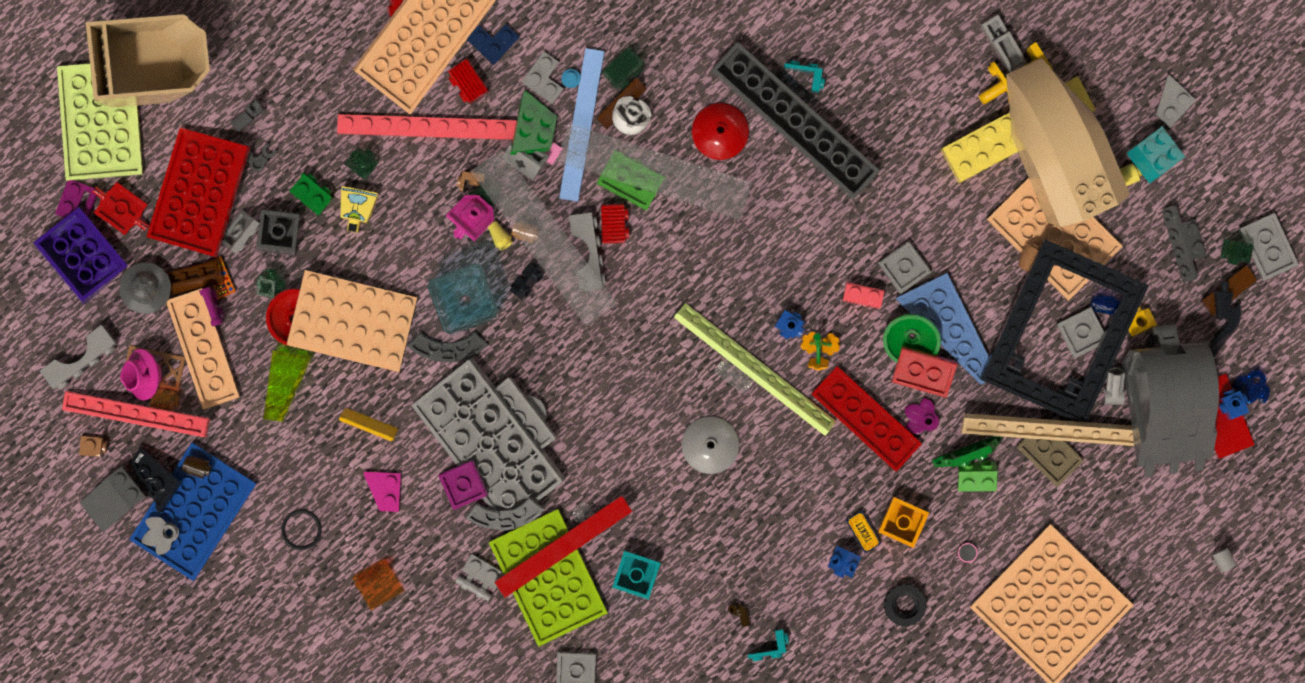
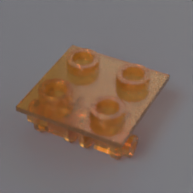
(377, 584)

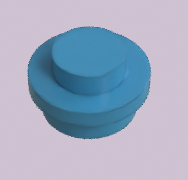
(571, 78)

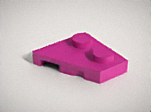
(385, 489)

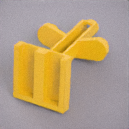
(1034, 53)

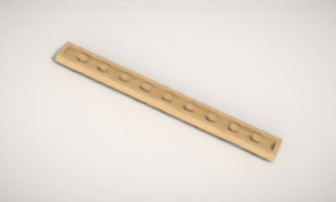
(1047, 429)

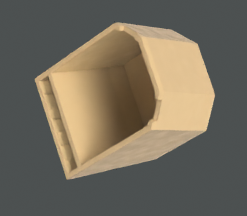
(146, 59)

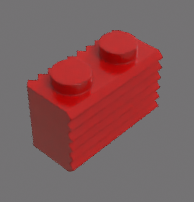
(467, 81)
(613, 224)

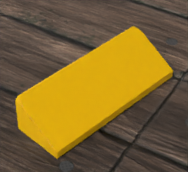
(368, 424)

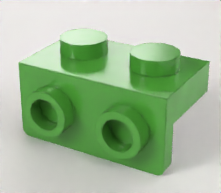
(978, 476)

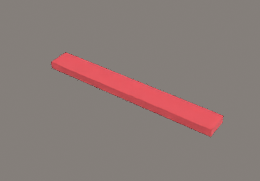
(136, 414)

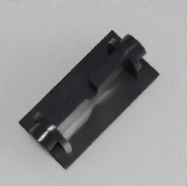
(533, 274)

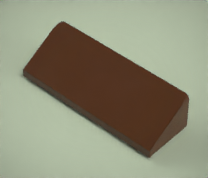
(634, 90)
(195, 277)
(1237, 284)

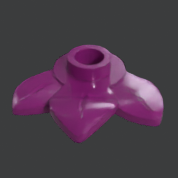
(919, 415)

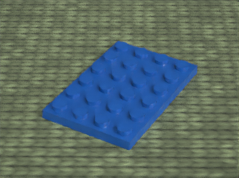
(200, 511)

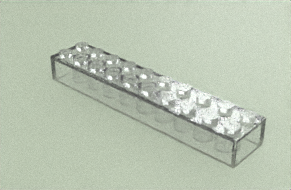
(654, 172)
(543, 237)

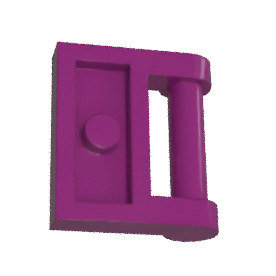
(72, 198)
(210, 298)

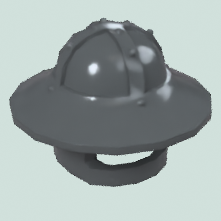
(145, 288)

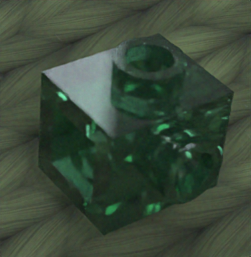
(361, 162)
(270, 283)

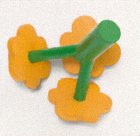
(813, 343)

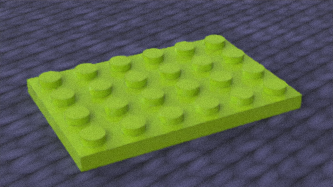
(561, 595)

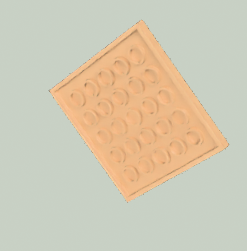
(1051, 605)

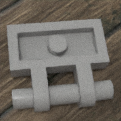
(481, 571)

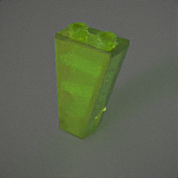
(284, 381)

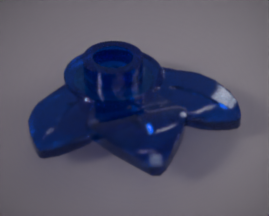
(1253, 390)

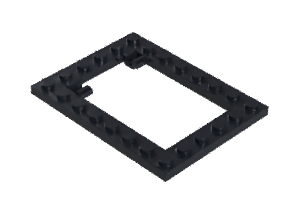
(1065, 402)

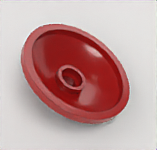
(718, 145)
(279, 314)

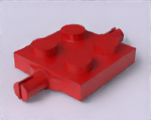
(120, 208)

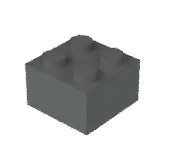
(277, 232)

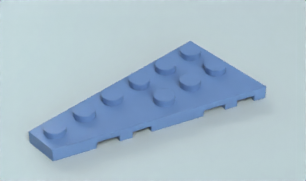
(944, 308)

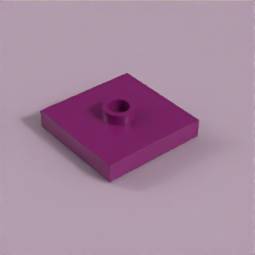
(463, 485)

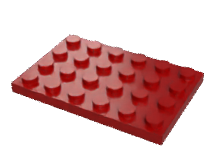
(198, 192)

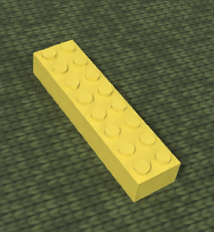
(992, 142)

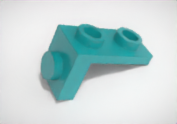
(818, 81)
(781, 639)

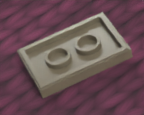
(1051, 457)

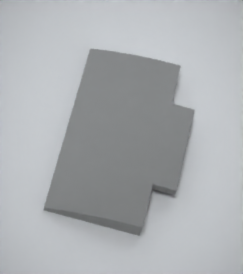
(496, 431)

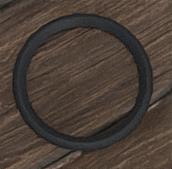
(301, 547)

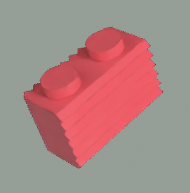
(863, 295)

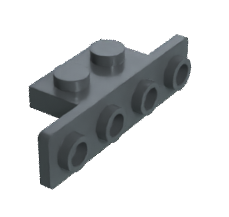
(1184, 241)

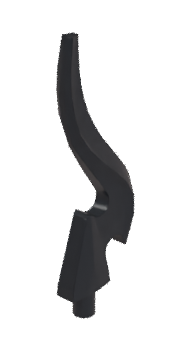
(1225, 311)

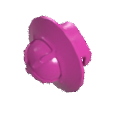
(141, 374)

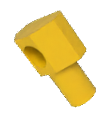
(1148, 319)

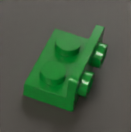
(311, 194)

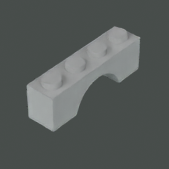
(583, 227)
(98, 343)

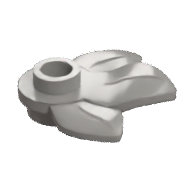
(157, 534)

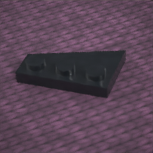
(157, 478)

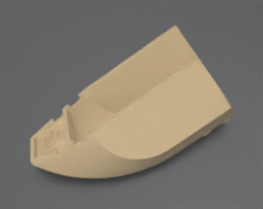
(1062, 147)

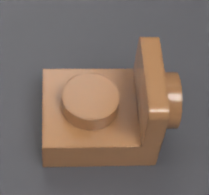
(466, 176)
(92, 446)

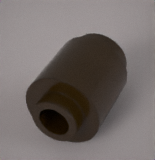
(197, 467)

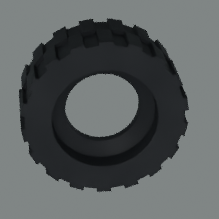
(905, 590)

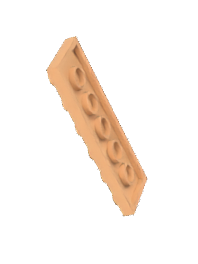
(202, 350)

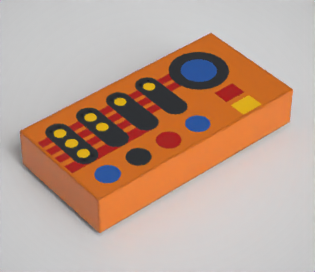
(227, 286)

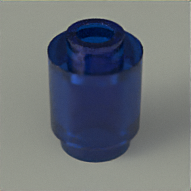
(1104, 303)

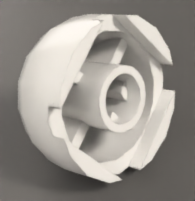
(631, 115)

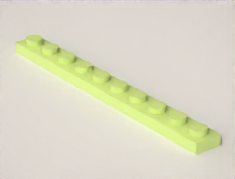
(755, 369)

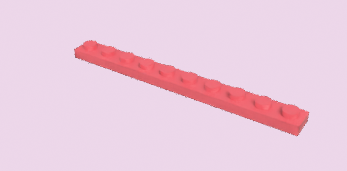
(426, 127)

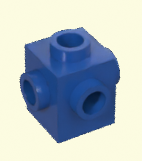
(782, 325)
(1240, 404)
(843, 562)

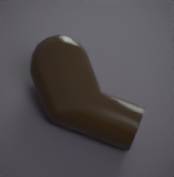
(740, 611)

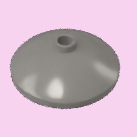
(696, 450)

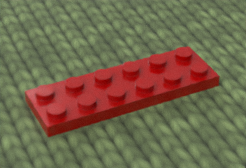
(866, 419)

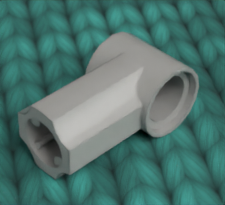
(1114, 387)
(1223, 560)

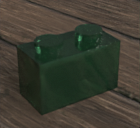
(623, 68)

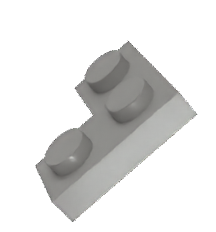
(539, 81)

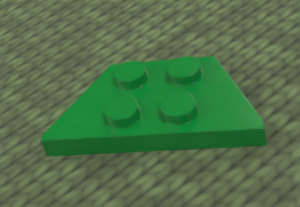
(533, 126)
(968, 453)

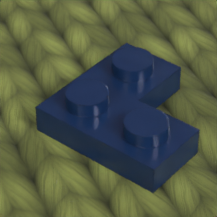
(493, 48)

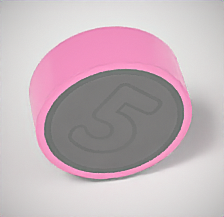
(967, 552)

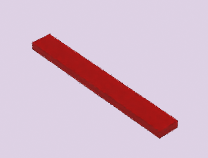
(563, 546)

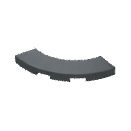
(448, 351)
(505, 519)

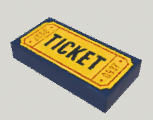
(863, 531)

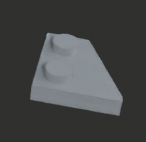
(1173, 102)

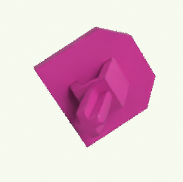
(471, 216)

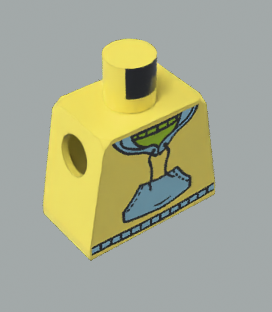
(357, 206)

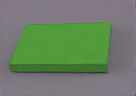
(632, 194)

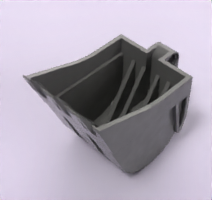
(1171, 400)

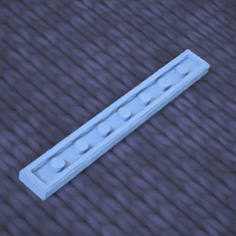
(583, 116)

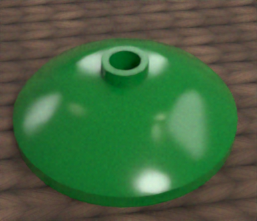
(898, 335)

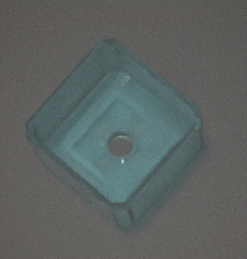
(446, 296)

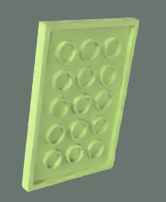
(95, 136)

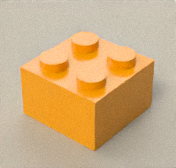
(903, 522)

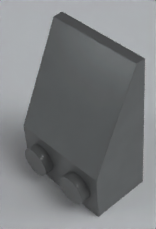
(113, 498)

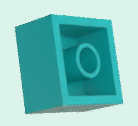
(1155, 155)
(636, 574)

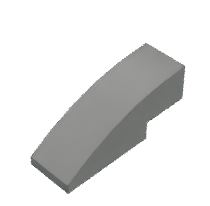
(1003, 42)

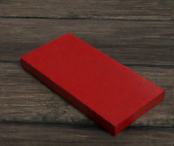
(1231, 434)

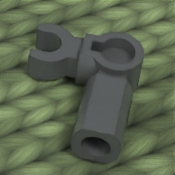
(245, 118)
(258, 164)

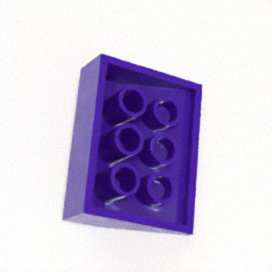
(80, 255)

